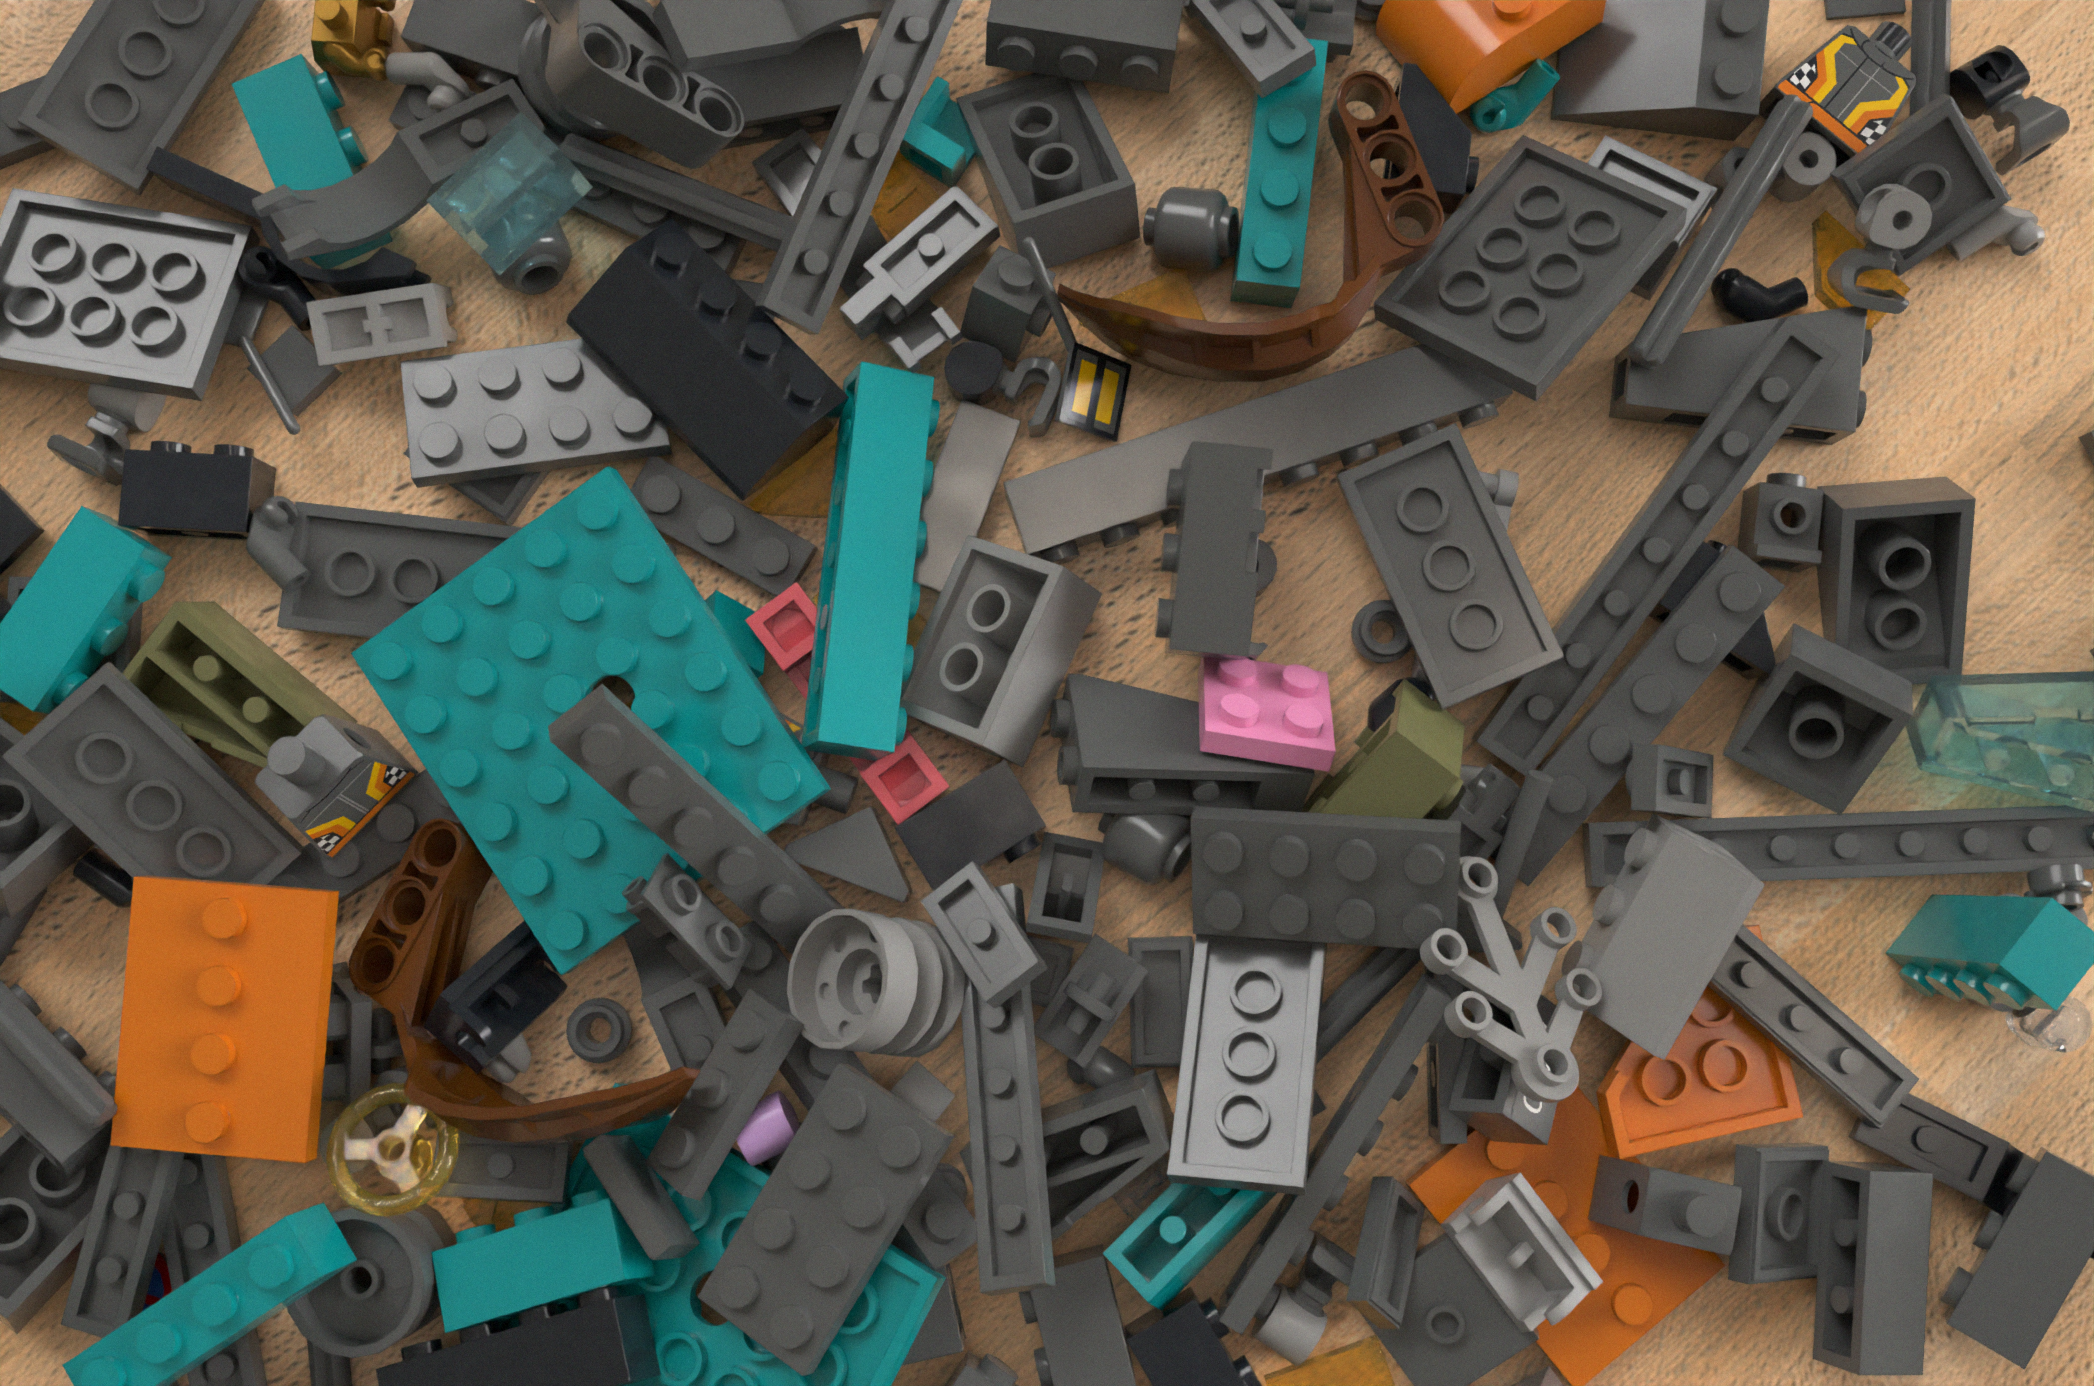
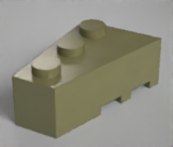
(225, 683)
(1400, 767)

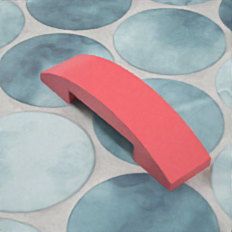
(900, 780)

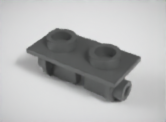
(704, 937)

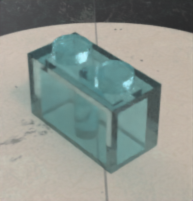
(510, 193)

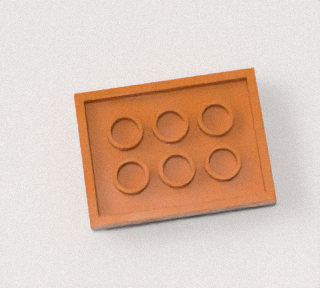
(225, 1018)
(1639, 1274)

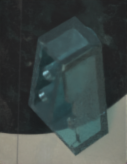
(2010, 733)

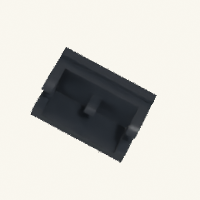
(496, 999)

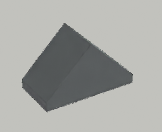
(856, 852)
(1066, 888)

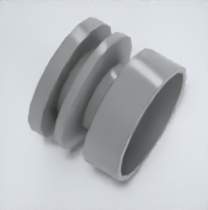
(874, 984)

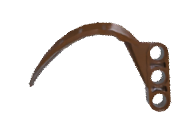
(1370, 251)
(415, 955)

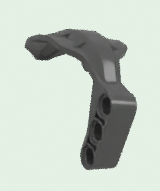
(631, 84)

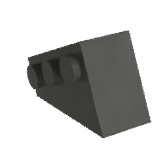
(1213, 550)
(1099, 1144)

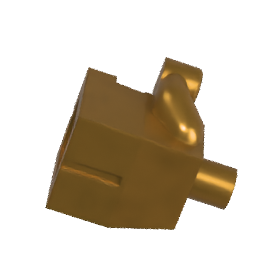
(352, 37)

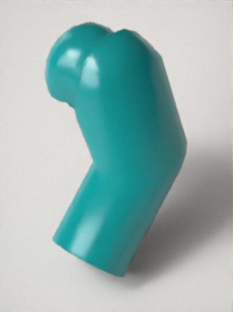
(1513, 104)

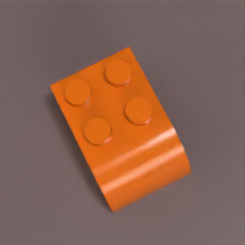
(1480, 44)

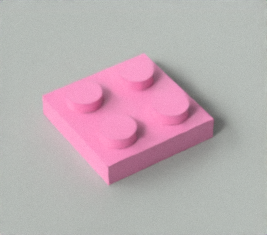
(1266, 712)

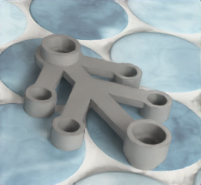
(1514, 988)

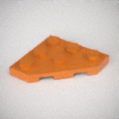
(1710, 1085)

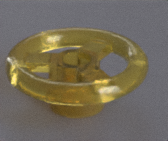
(406, 1169)

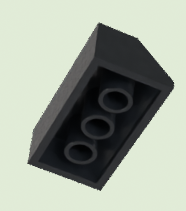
(707, 359)

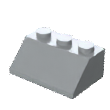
(997, 648)
(1662, 931)

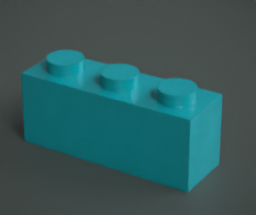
(303, 135)
(76, 609)
(1181, 1236)
(537, 1261)

